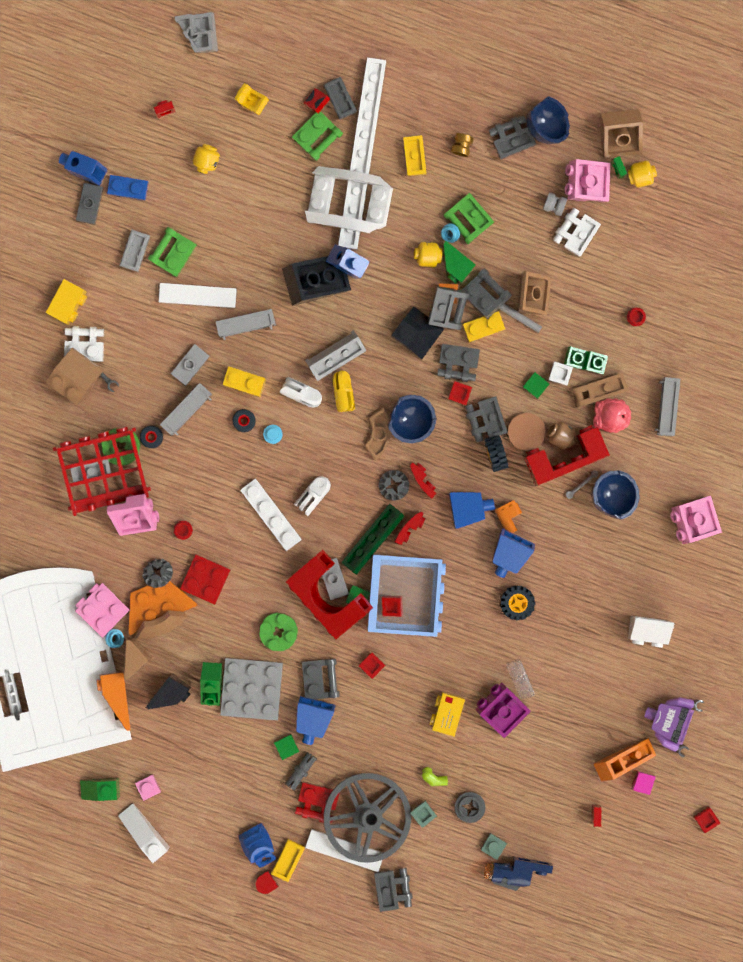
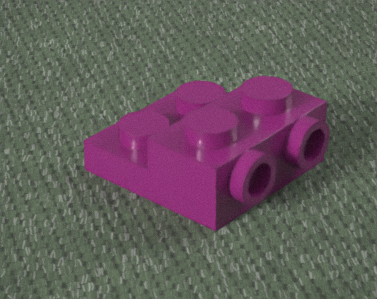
(502, 709)

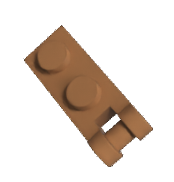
(600, 390)

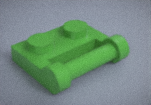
(312, 131)
(473, 214)
(178, 254)

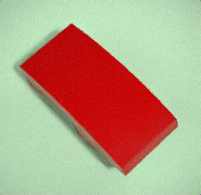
(418, 473)
(415, 522)

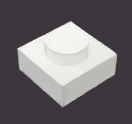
(560, 373)

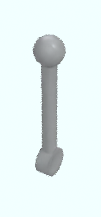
(594, 474)

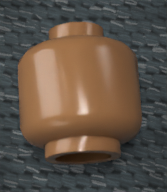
(561, 435)

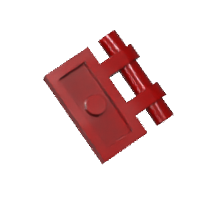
(317, 796)

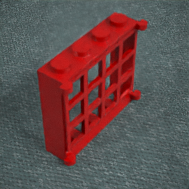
(108, 498)

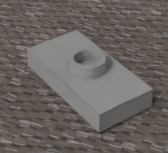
(134, 250)
(190, 365)
(335, 582)

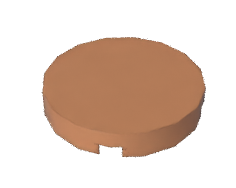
(526, 431)

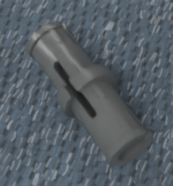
(301, 771)

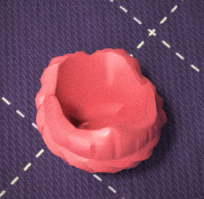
(609, 415)

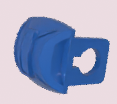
(257, 845)

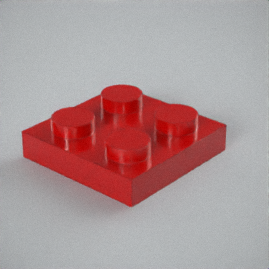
(205, 579)

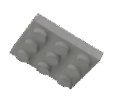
(251, 689)

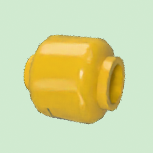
(206, 158)
(642, 174)
(428, 254)

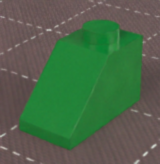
(456, 264)
(100, 789)

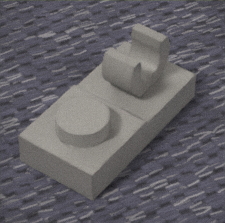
(92, 470)

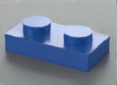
(127, 187)

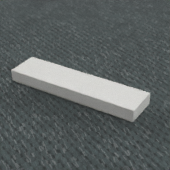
(197, 295)
(320, 843)

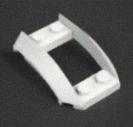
(322, 194)

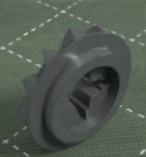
(397, 476)
(155, 580)
(474, 815)

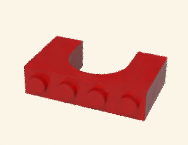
(334, 619)

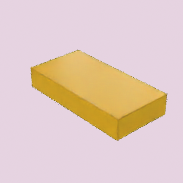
(288, 860)

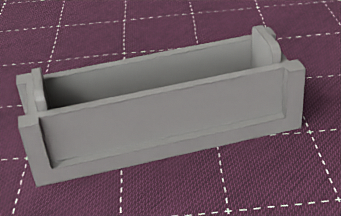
(245, 323)
(336, 356)
(668, 406)
(186, 409)

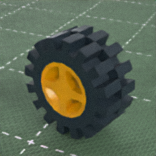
(496, 453)
(523, 599)

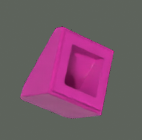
(643, 782)

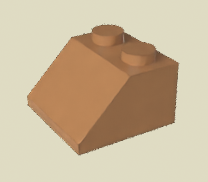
(622, 133)
(74, 376)

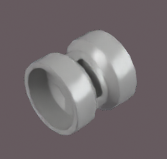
(551, 201)

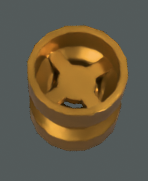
(462, 145)

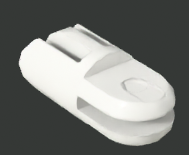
(301, 393)
(313, 494)

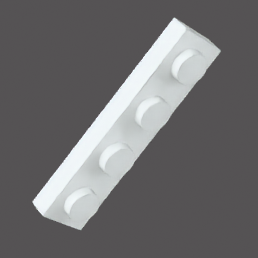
(271, 514)

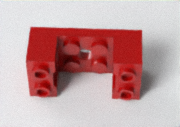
(592, 447)

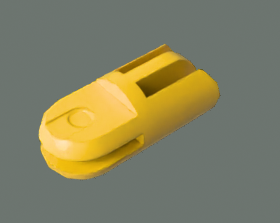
(343, 392)

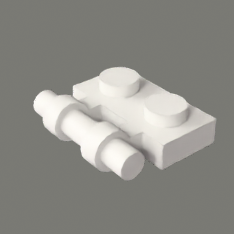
(582, 234)
(92, 350)

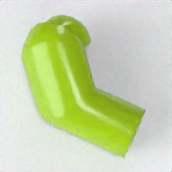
(432, 779)

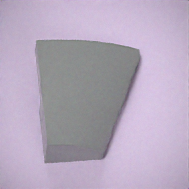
(200, 31)

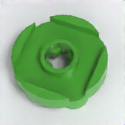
(107, 448)
(281, 621)

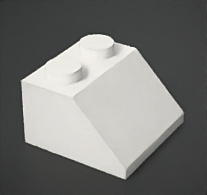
(650, 630)

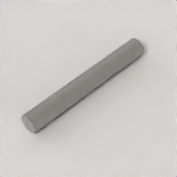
(521, 318)

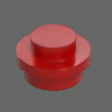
(636, 316)
(183, 530)

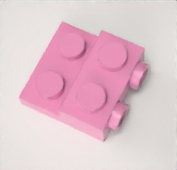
(588, 180)
(134, 515)
(695, 520)
(101, 609)

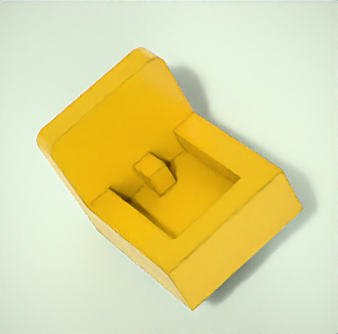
(251, 99)

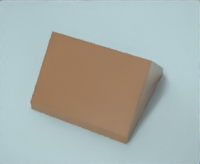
(534, 293)
(135, 657)

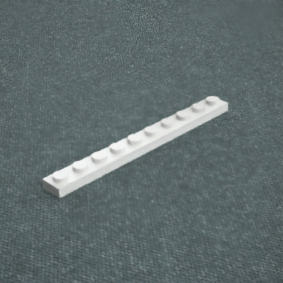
(363, 147)

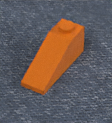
(114, 692)
(624, 760)

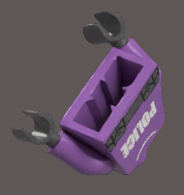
(672, 722)

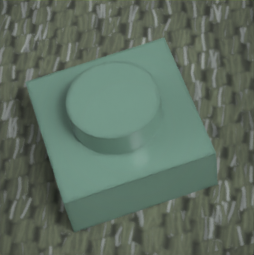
(423, 814)
(493, 846)

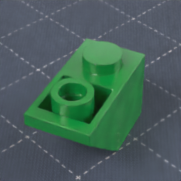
(211, 683)

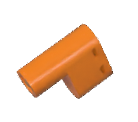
(507, 512)

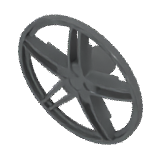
(367, 817)

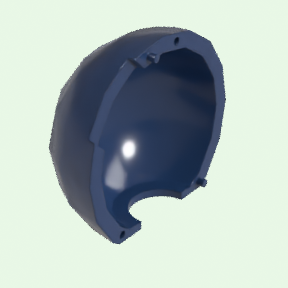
(548, 121)
(412, 419)
(616, 494)

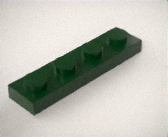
(373, 539)

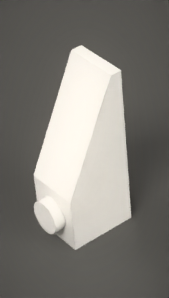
(144, 833)

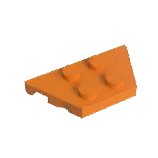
(153, 603)

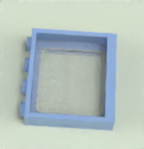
(420, 587)

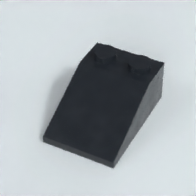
(314, 280)

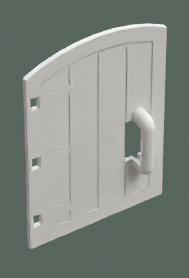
(57, 668)

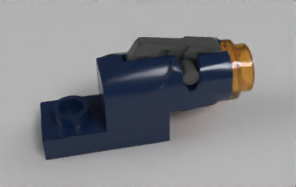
(517, 874)

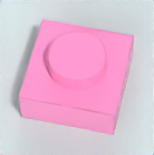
(148, 787)

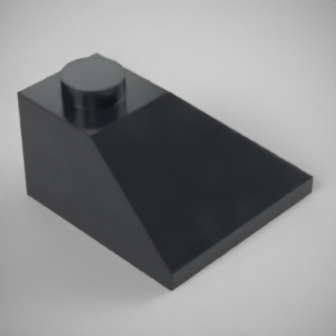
(416, 333)
(170, 693)

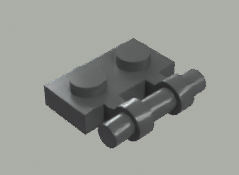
(512, 143)
(458, 356)
(491, 417)
(386, 889)

